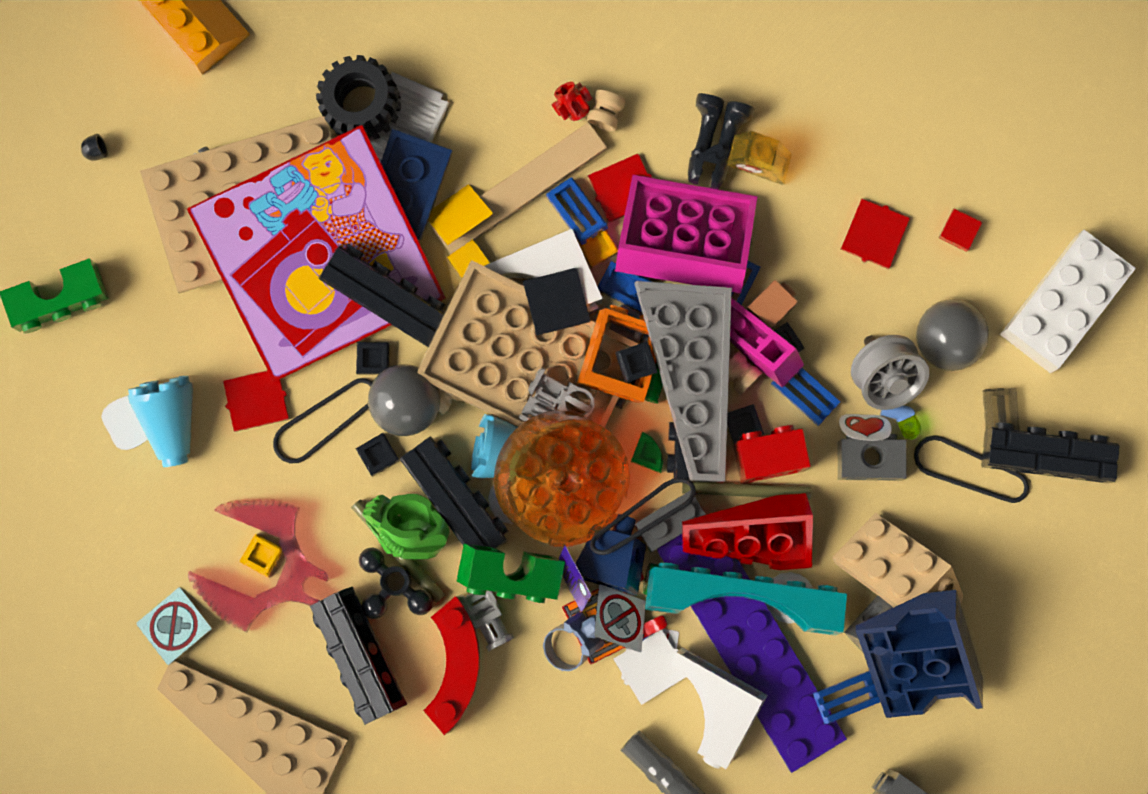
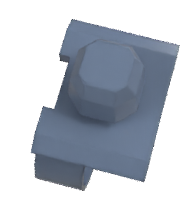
(583, 629)

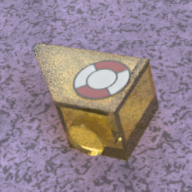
(760, 156)

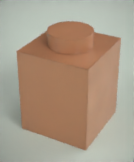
(773, 303)

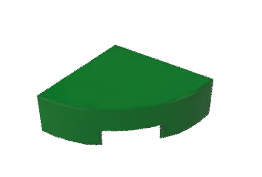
(648, 454)

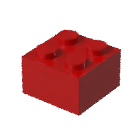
(771, 455)

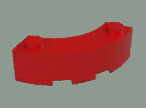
(461, 666)

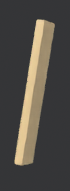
(534, 180)

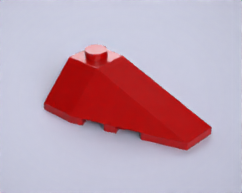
(764, 531)

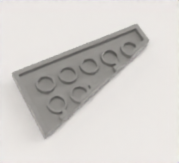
(692, 354)

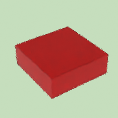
(960, 230)

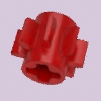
(572, 101)

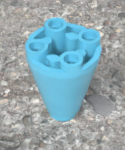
(165, 417)

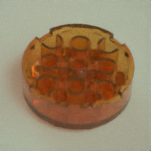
(553, 449)

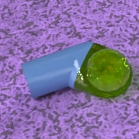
(906, 419)

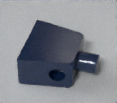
(619, 569)

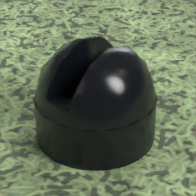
(94, 148)

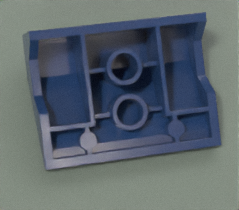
(921, 654)

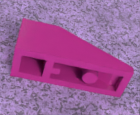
(763, 346)

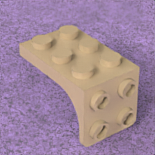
(894, 563)

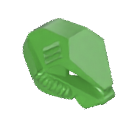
(414, 534)

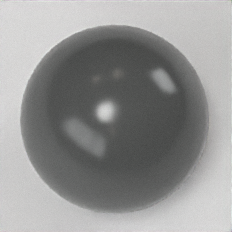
(952, 335)
(403, 400)

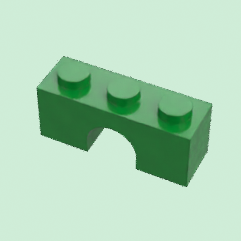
(81, 290)
(536, 577)

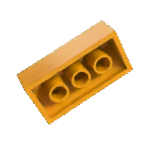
(199, 28)

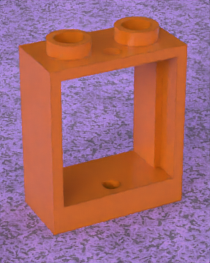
(587, 378)

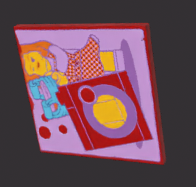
(279, 234)

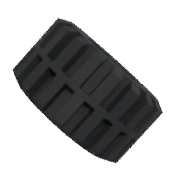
(348, 77)

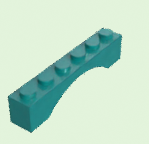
(811, 609)

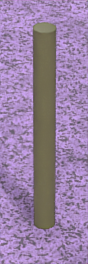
(746, 490)
(409, 564)

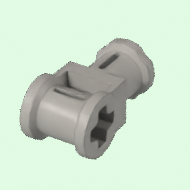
(484, 614)

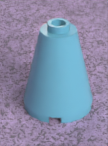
(489, 444)

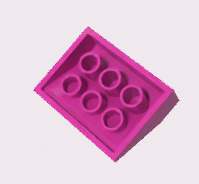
(686, 233)

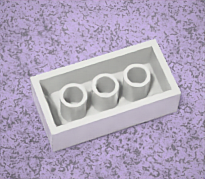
(1067, 301)

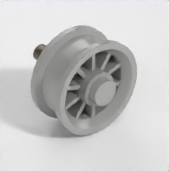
(889, 371)

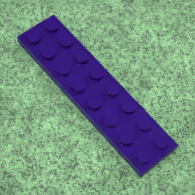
(762, 658)

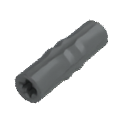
(658, 766)

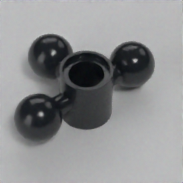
(375, 604)

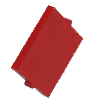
(614, 183)
(875, 233)
(255, 401)

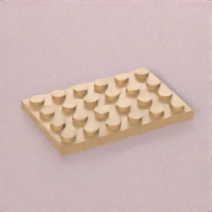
(194, 178)
(491, 351)

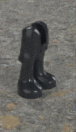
(711, 109)

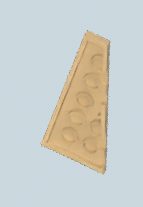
(263, 740)

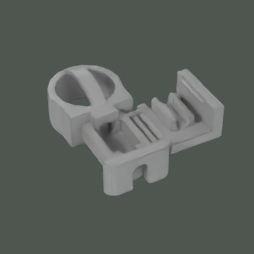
(548, 396)

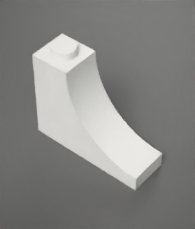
(549, 257)
(727, 706)

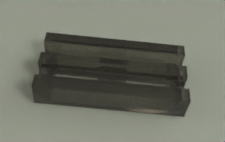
(1013, 406)

